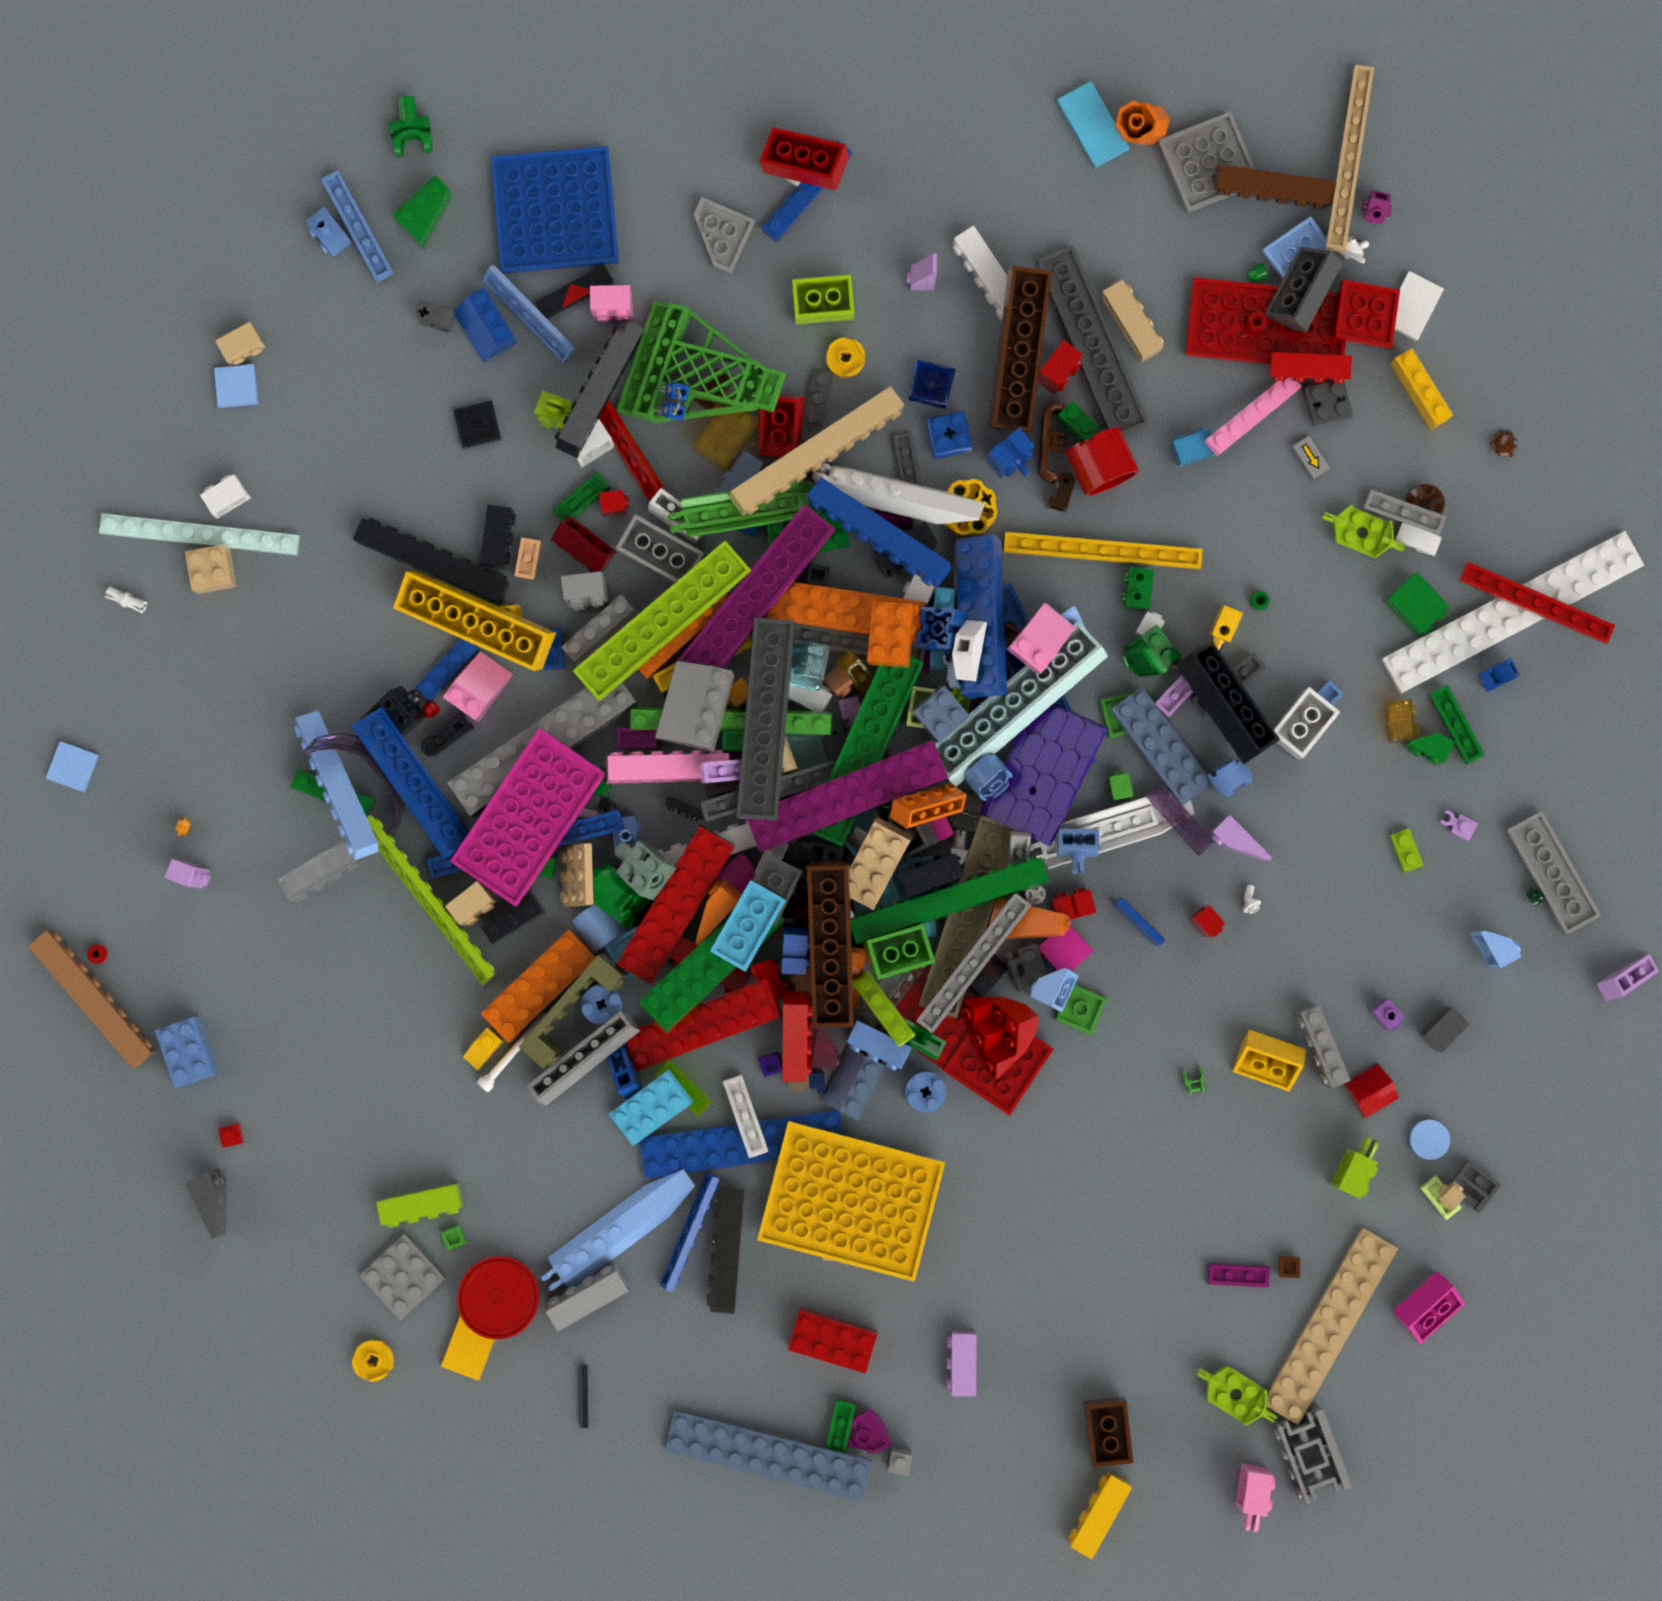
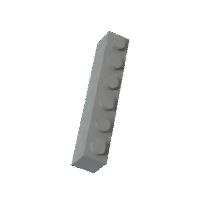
(583, 1058)

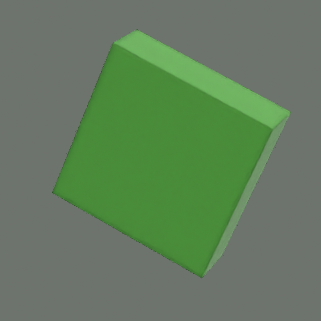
(453, 1237)

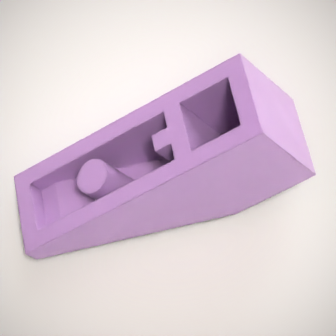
(923, 274)
(1234, 837)
(1627, 978)

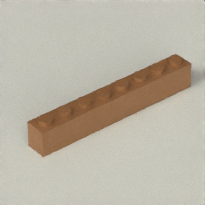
(92, 999)

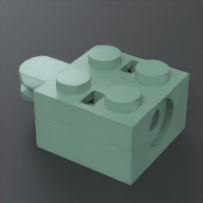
(643, 868)

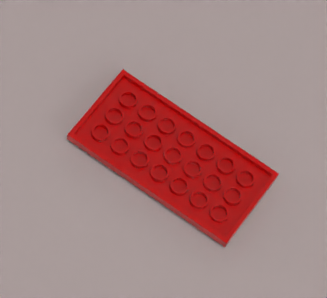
(1220, 330)

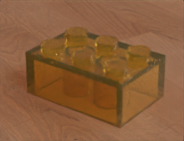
(725, 438)

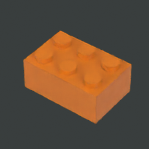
(890, 634)

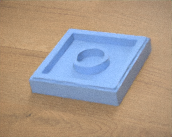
(236, 386)
(72, 766)

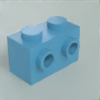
(1191, 448)

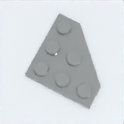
(723, 233)

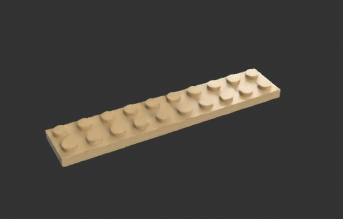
(1330, 1325)

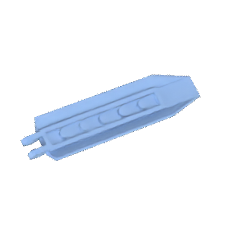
(618, 1229)

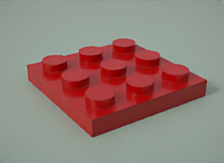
(1366, 314)

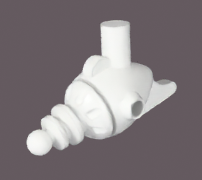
(1355, 249)

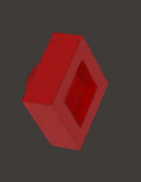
(231, 1135)

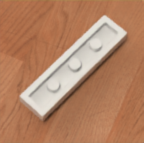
(745, 1116)

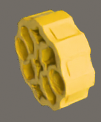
(986, 519)

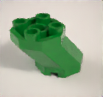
(617, 897)

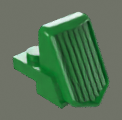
(1150, 653)

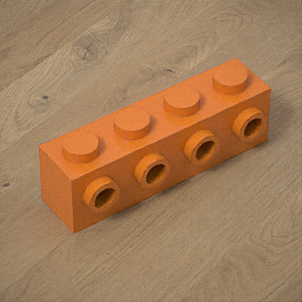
(928, 805)

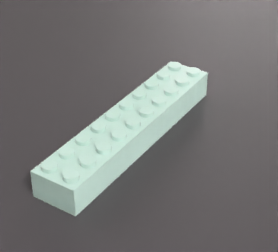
(1027, 697)

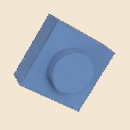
(1330, 692)

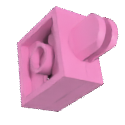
(1254, 1494)

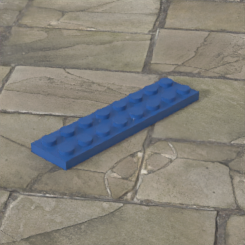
(411, 781)

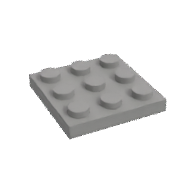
(402, 1276)

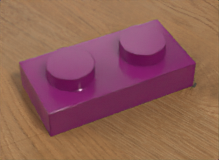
(636, 738)

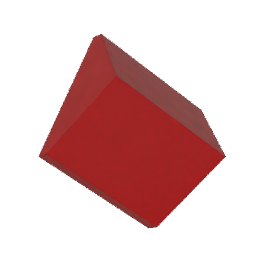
(1371, 1090)

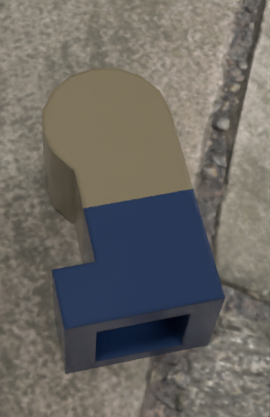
(815, 1080)

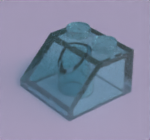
(809, 665)

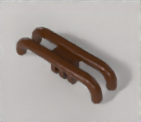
(1049, 442)

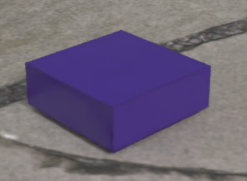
(770, 1064)

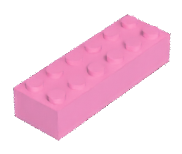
(658, 767)

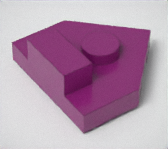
(869, 1433)

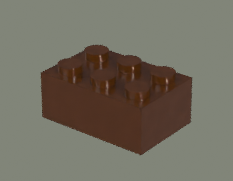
(1108, 1432)

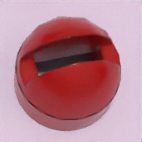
(430, 709)

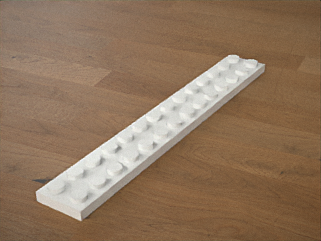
(1502, 619)

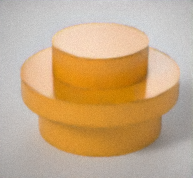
(183, 826)

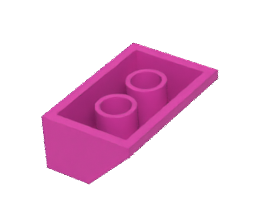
(1429, 1307)

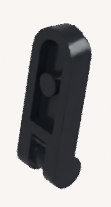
(445, 735)

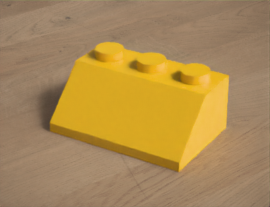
(1269, 1060)

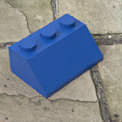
(484, 325)

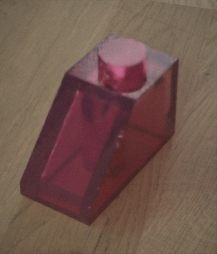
(825, 1052)

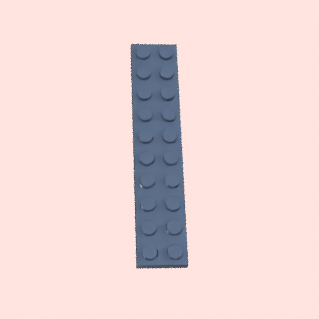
(768, 1455)

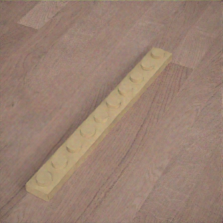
(1349, 158)

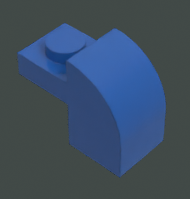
(1498, 675)

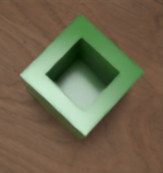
(1119, 786)

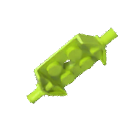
(1379, 532)
(1250, 1404)

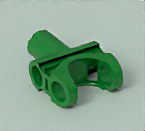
(410, 126)

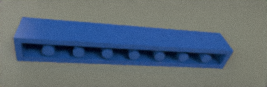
(879, 533)

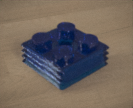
(925, 373)

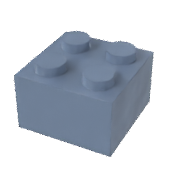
(940, 714)

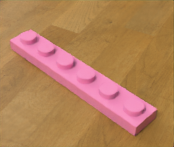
(1252, 415)

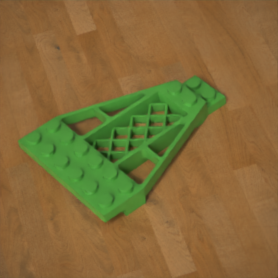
(656, 360)

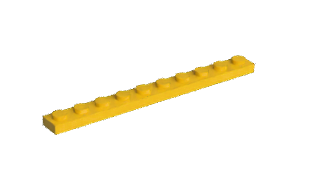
(1102, 550)

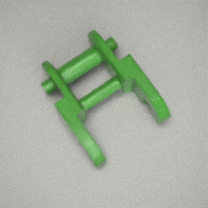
(1201, 1080)

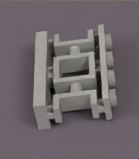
(1326, 1449)

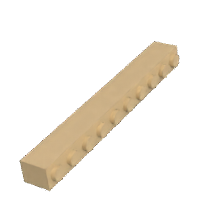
(816, 451)

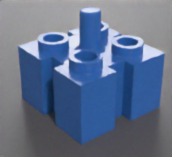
(1011, 454)
(939, 628)
(795, 949)

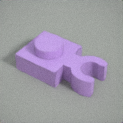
(849, 708)
(1461, 826)

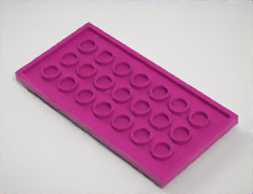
(528, 817)

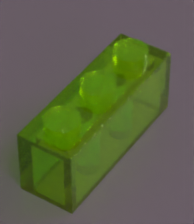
(700, 1098)

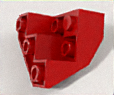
(999, 1030)

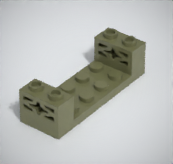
(542, 1047)

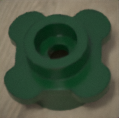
(1535, 897)

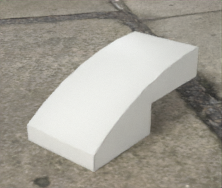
(1419, 539)

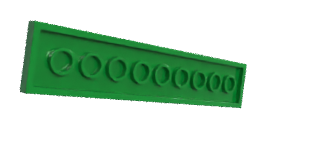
(872, 730)

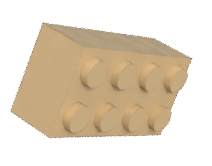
(876, 861)

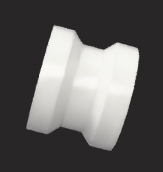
(1037, 897)

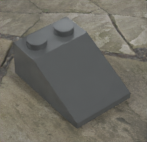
(210, 1199)

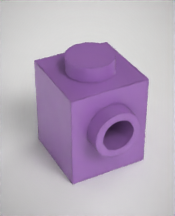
(1387, 1014)

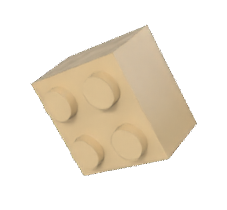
(210, 569)
(471, 904)

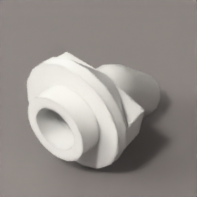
(1251, 905)

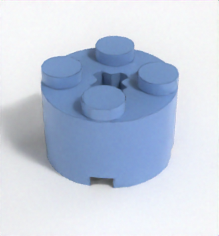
(988, 776)
(1229, 776)
(591, 1007)
(915, 1097)

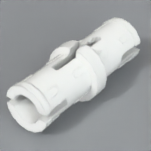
(126, 599)

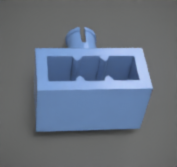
(328, 232)
(630, 832)
(1077, 844)

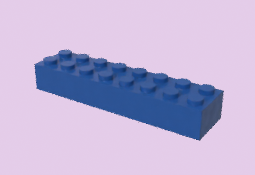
(983, 600)

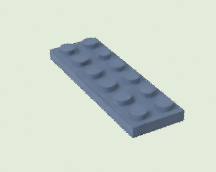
(1161, 746)

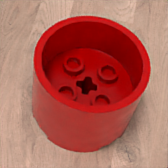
(1102, 461)

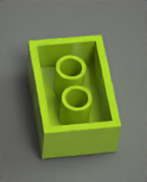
(823, 299)

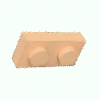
(527, 559)

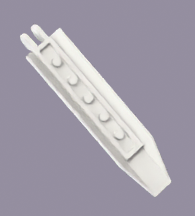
(901, 496)
(1116, 828)

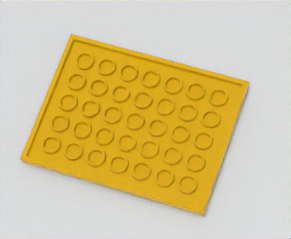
(851, 1201)

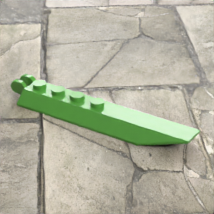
(718, 514)

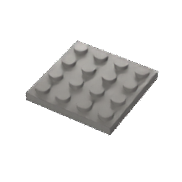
(1196, 153)

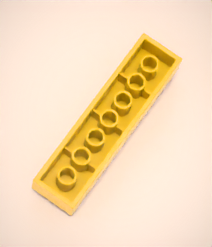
(474, 620)

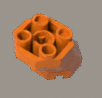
(1142, 123)

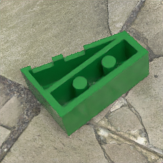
(423, 210)

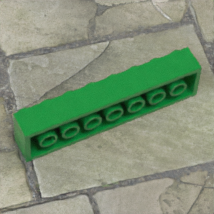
(690, 982)

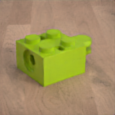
(552, 410)
(1357, 1169)

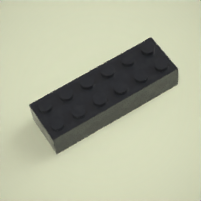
(1227, 702)

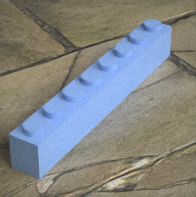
(337, 788)

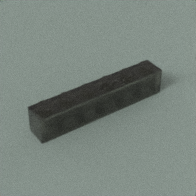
(727, 1250)

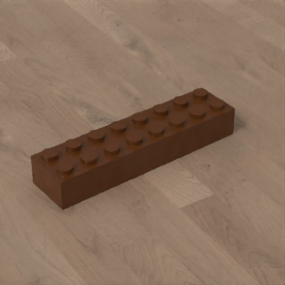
(1020, 348)
(830, 944)

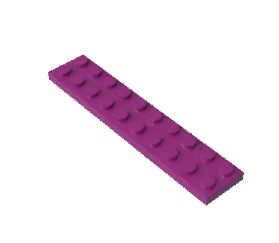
(759, 590)
(850, 795)

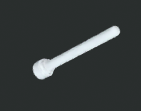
(488, 1080)

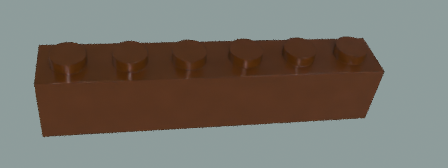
(1274, 185)

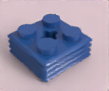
(941, 444)

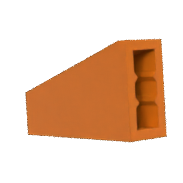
(1035, 922)

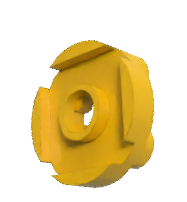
(851, 348)
(369, 1371)

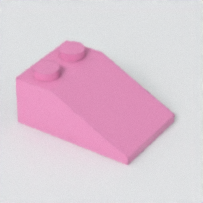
(1041, 638)
(478, 686)

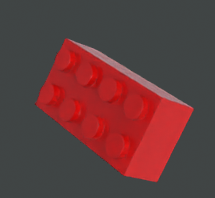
(804, 158)
(796, 1036)
(832, 1340)

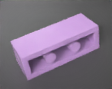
(188, 874)
(962, 1363)

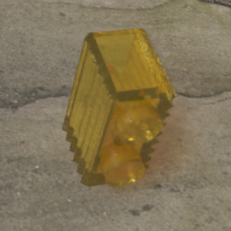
(856, 671)
(1401, 721)

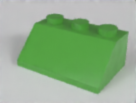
(898, 952)

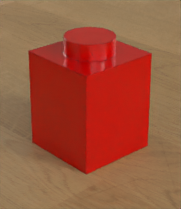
(614, 502)

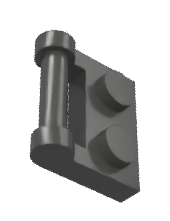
(1477, 1180)

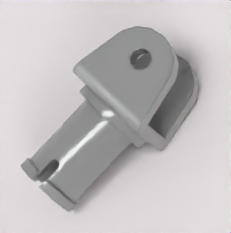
(959, 846)

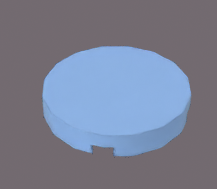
(1429, 1139)

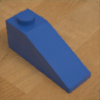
(624, 1072)

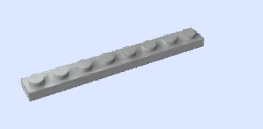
(973, 962)

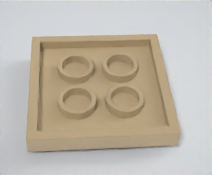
(576, 875)

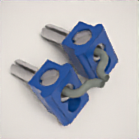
(673, 410)

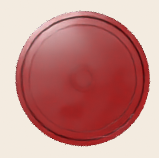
(498, 1297)

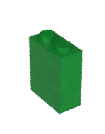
(1417, 604)

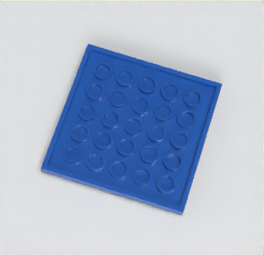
(554, 209)

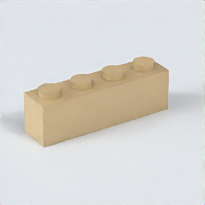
(1132, 321)

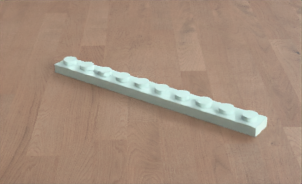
(199, 534)

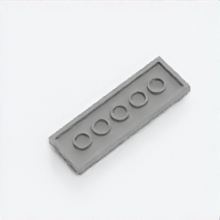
(1553, 873)

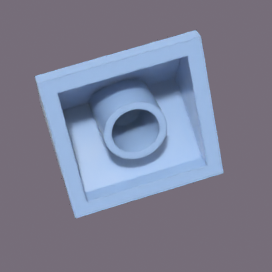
(597, 927)

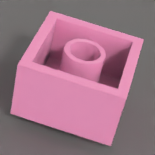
(611, 303)

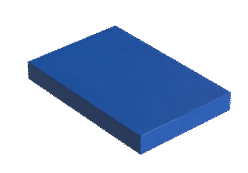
(1138, 921)

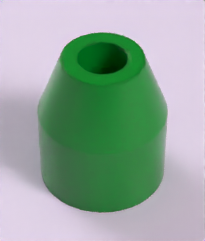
(1257, 273)

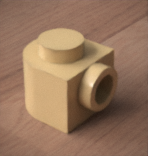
(1451, 1195)

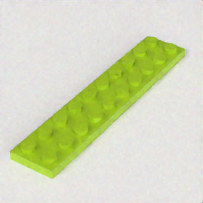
(662, 621)
(433, 906)

